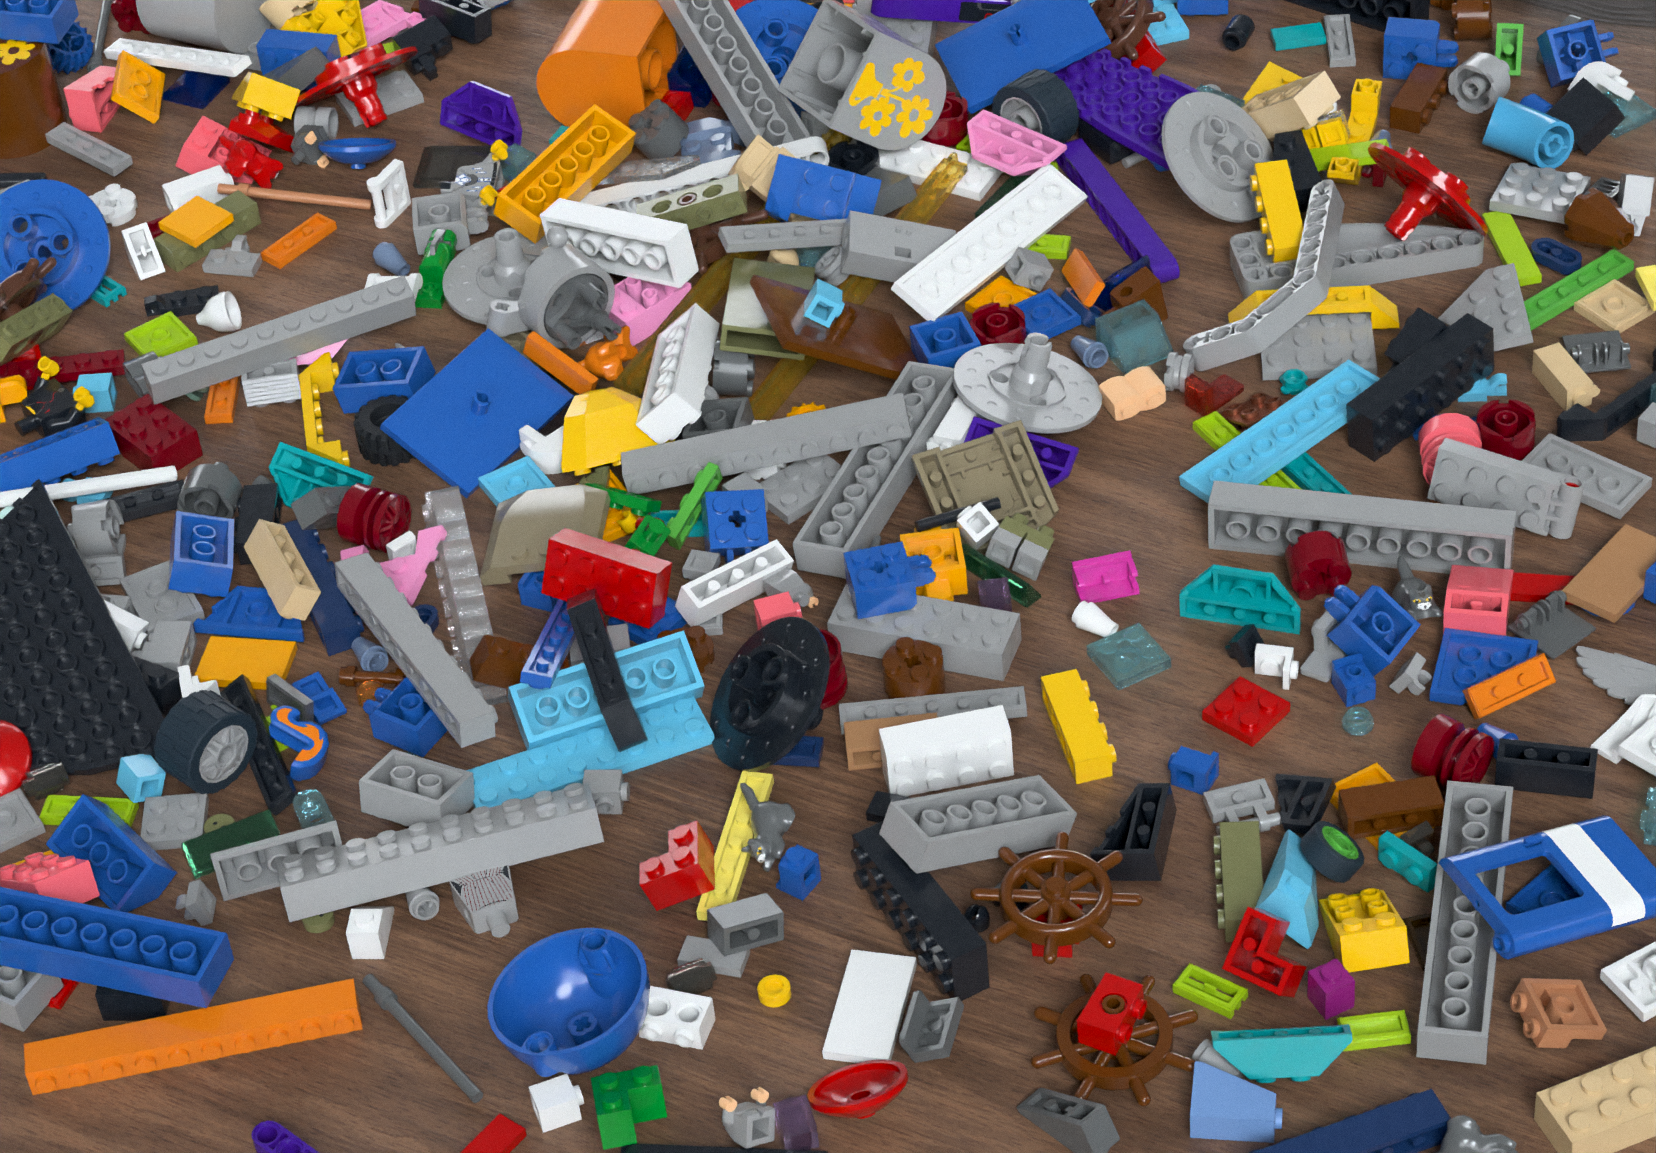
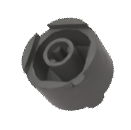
(658, 130)
(733, 372)
(210, 491)

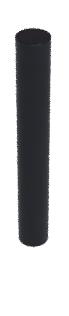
(951, 516)

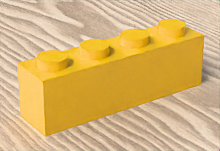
(1278, 208)
(1078, 726)

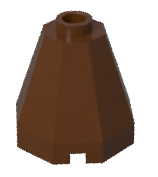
(1598, 222)

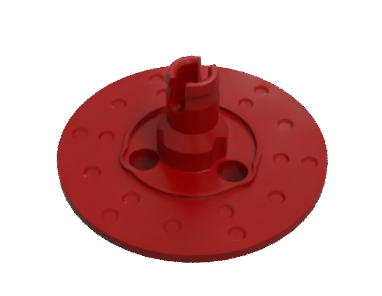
(357, 80)
(1425, 192)

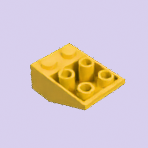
(270, 96)
(1365, 930)

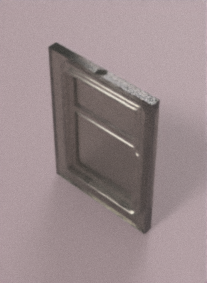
(442, 163)

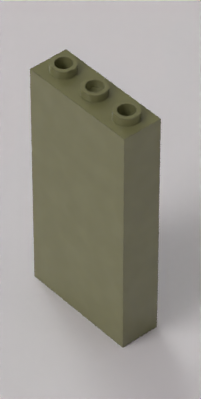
(744, 320)

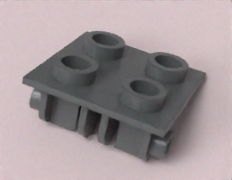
(1598, 351)
(1551, 625)

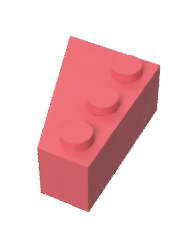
(91, 100)

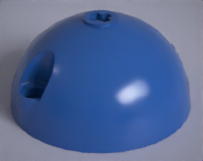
(563, 1015)

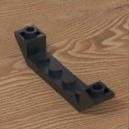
(1584, 425)
(604, 670)

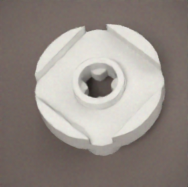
(116, 204)

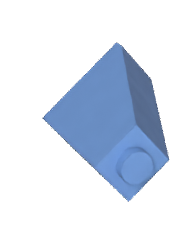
(1231, 1107)

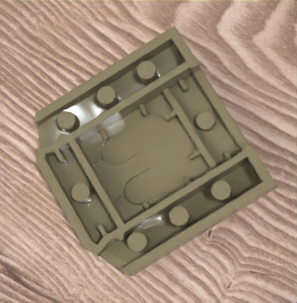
(986, 469)
(532, 517)

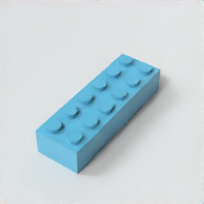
(653, 672)

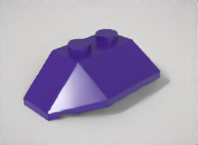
(482, 114)
(1054, 457)

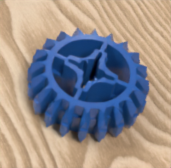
(74, 40)

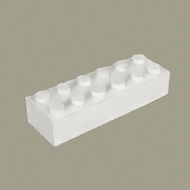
(626, 241)
(678, 375)

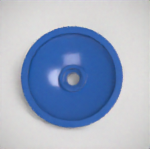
(357, 150)

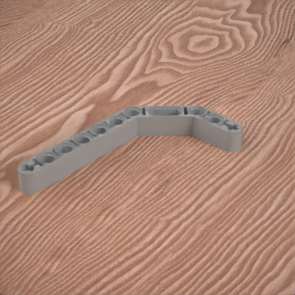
(1292, 301)

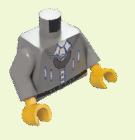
(480, 180)

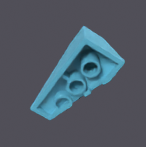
(1292, 891)

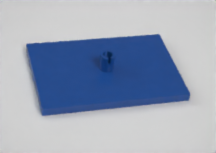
(1018, 41)
(473, 411)

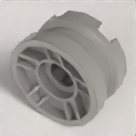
(830, 267)
(1178, 369)

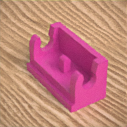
(1105, 577)

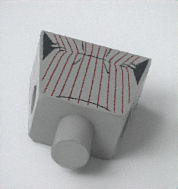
(486, 900)

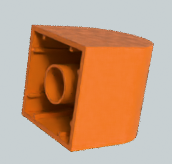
(609, 58)

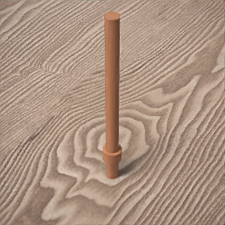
(294, 196)

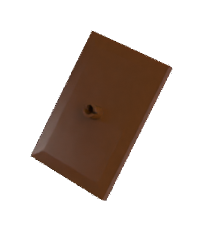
(855, 339)

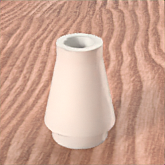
(1093, 619)

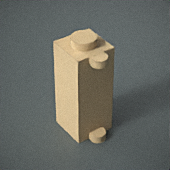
(1563, 377)

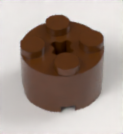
(1472, 19)
(913, 669)

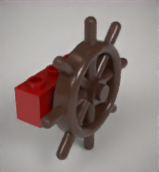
(1129, 30)

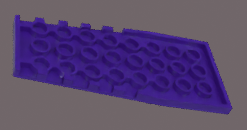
(1123, 100)

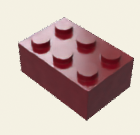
(154, 436)

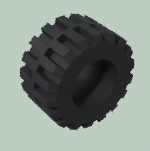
(371, 440)

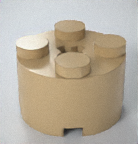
(280, 10)

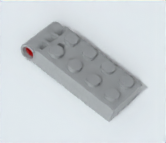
(1483, 479)

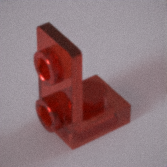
(1209, 397)

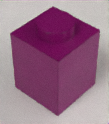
(1331, 989)

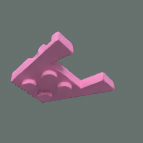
(385, 21)
(408, 571)

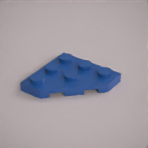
(1473, 657)

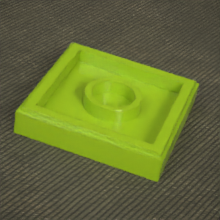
(162, 335)

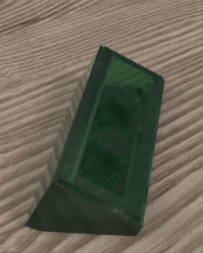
(987, 569)
(242, 832)

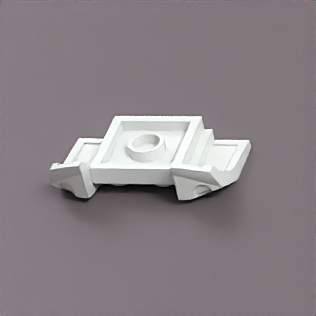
(1632, 736)

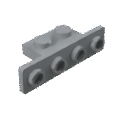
(1325, 650)

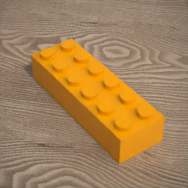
(565, 170)

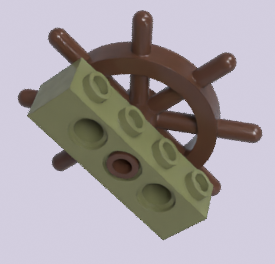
(704, 212)
(23, 320)

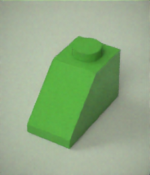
(1509, 45)

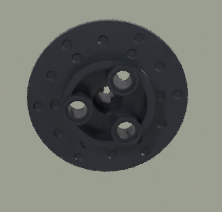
(770, 694)

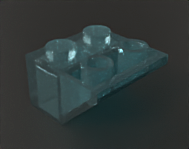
(1133, 336)

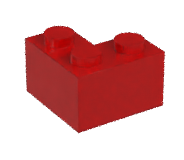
(682, 871)
(1256, 954)

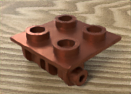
(1253, 410)

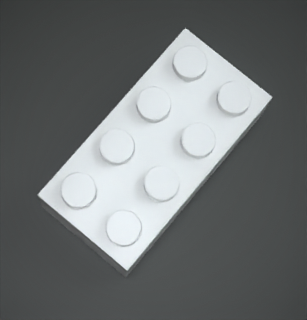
(947, 751)

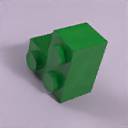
(626, 1100)

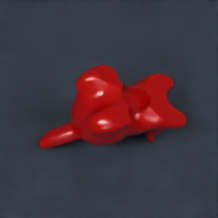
(246, 159)

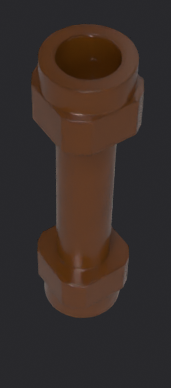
(351, 676)

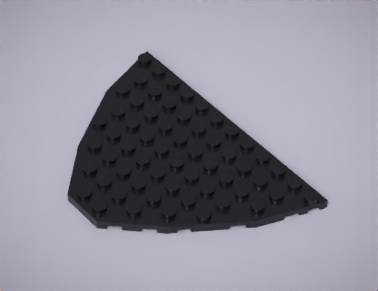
(61, 652)

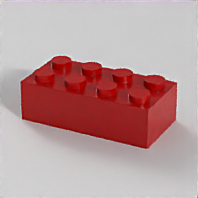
(627, 581)

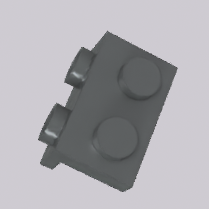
(930, 1027)

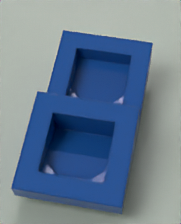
(326, 701)

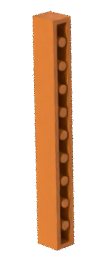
(192, 1036)

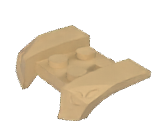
(757, 169)

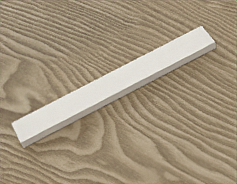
(181, 57)

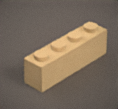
(282, 570)

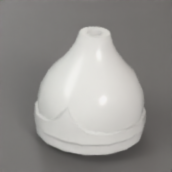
(221, 313)

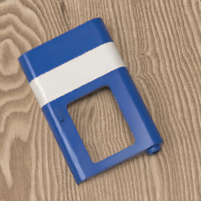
(1596, 861)

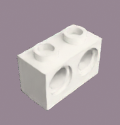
(678, 1018)

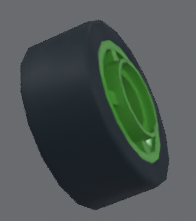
(1332, 851)

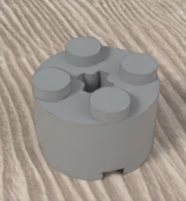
(1479, 82)
(97, 528)

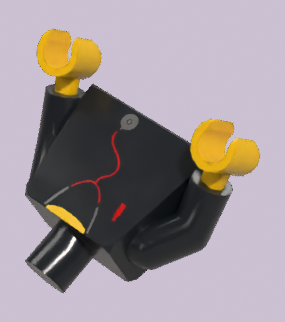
(50, 405)

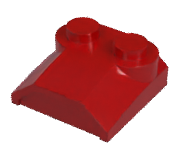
(261, 129)

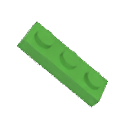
(690, 505)

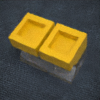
(1329, 131)

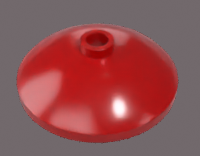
(14, 757)
(858, 1089)

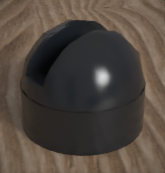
(982, 918)

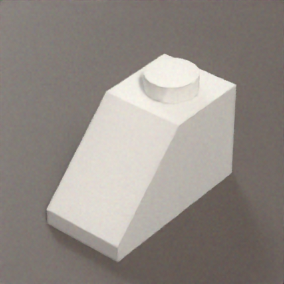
(369, 931)

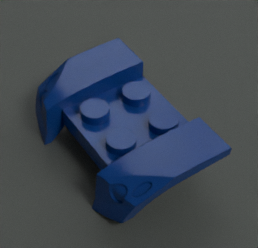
(818, 191)

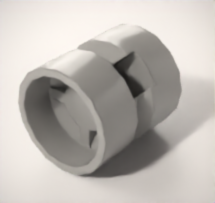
(322, 116)

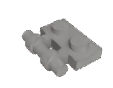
(1242, 800)

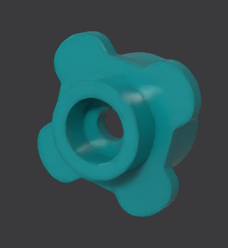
(1293, 382)

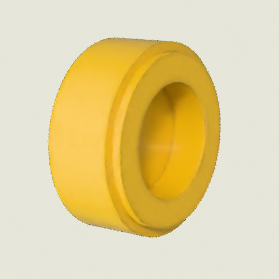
(774, 991)

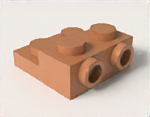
(1556, 1012)

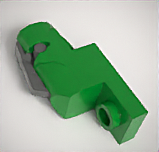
(436, 258)

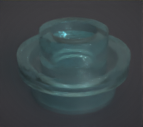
(1358, 721)

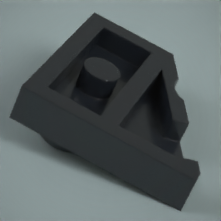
(1303, 800)

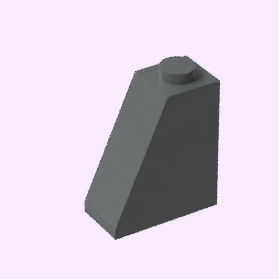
(894, 191)

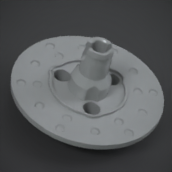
(1213, 154)
(489, 272)
(1027, 385)

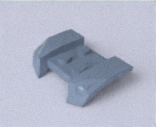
(711, 139)

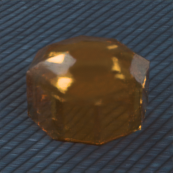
(367, 690)

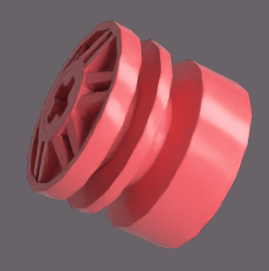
(1448, 425)

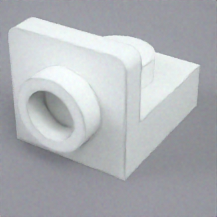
(1276, 661)

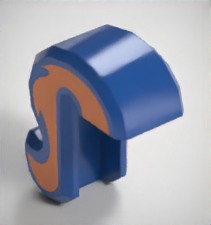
(303, 737)

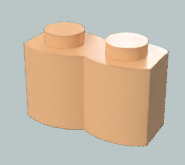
(1132, 393)

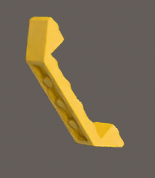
(1361, 123)
(1339, 300)
(315, 380)

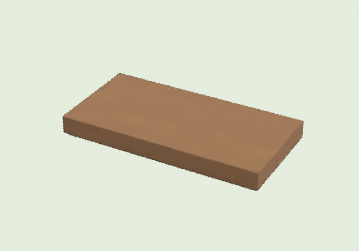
(1614, 574)

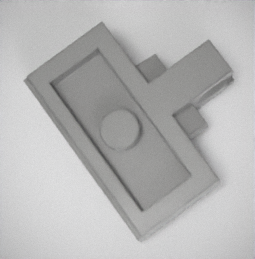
(233, 260)

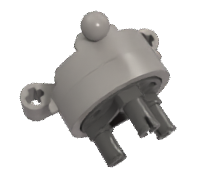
(561, 298)

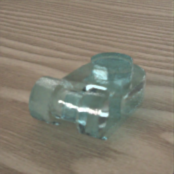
(309, 806)

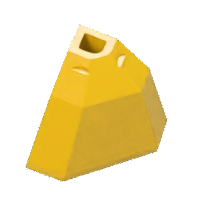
(335, 18)
(600, 428)

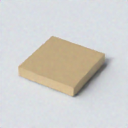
(1614, 307)

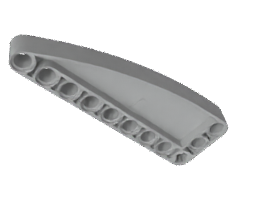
(1363, 256)

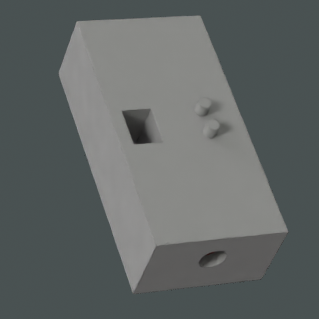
(887, 246)

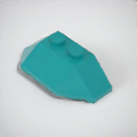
(302, 471)
(1241, 599)
(1282, 1051)

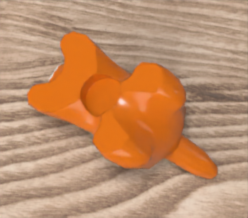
(606, 357)

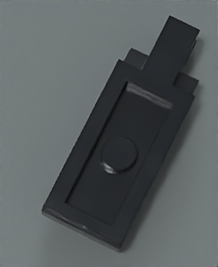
(180, 302)

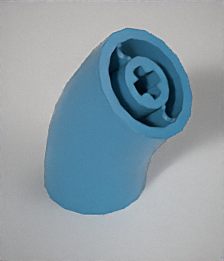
(1528, 134)

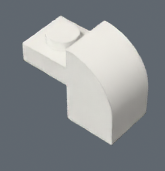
(1604, 78)
(543, 450)

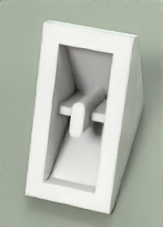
(142, 251)

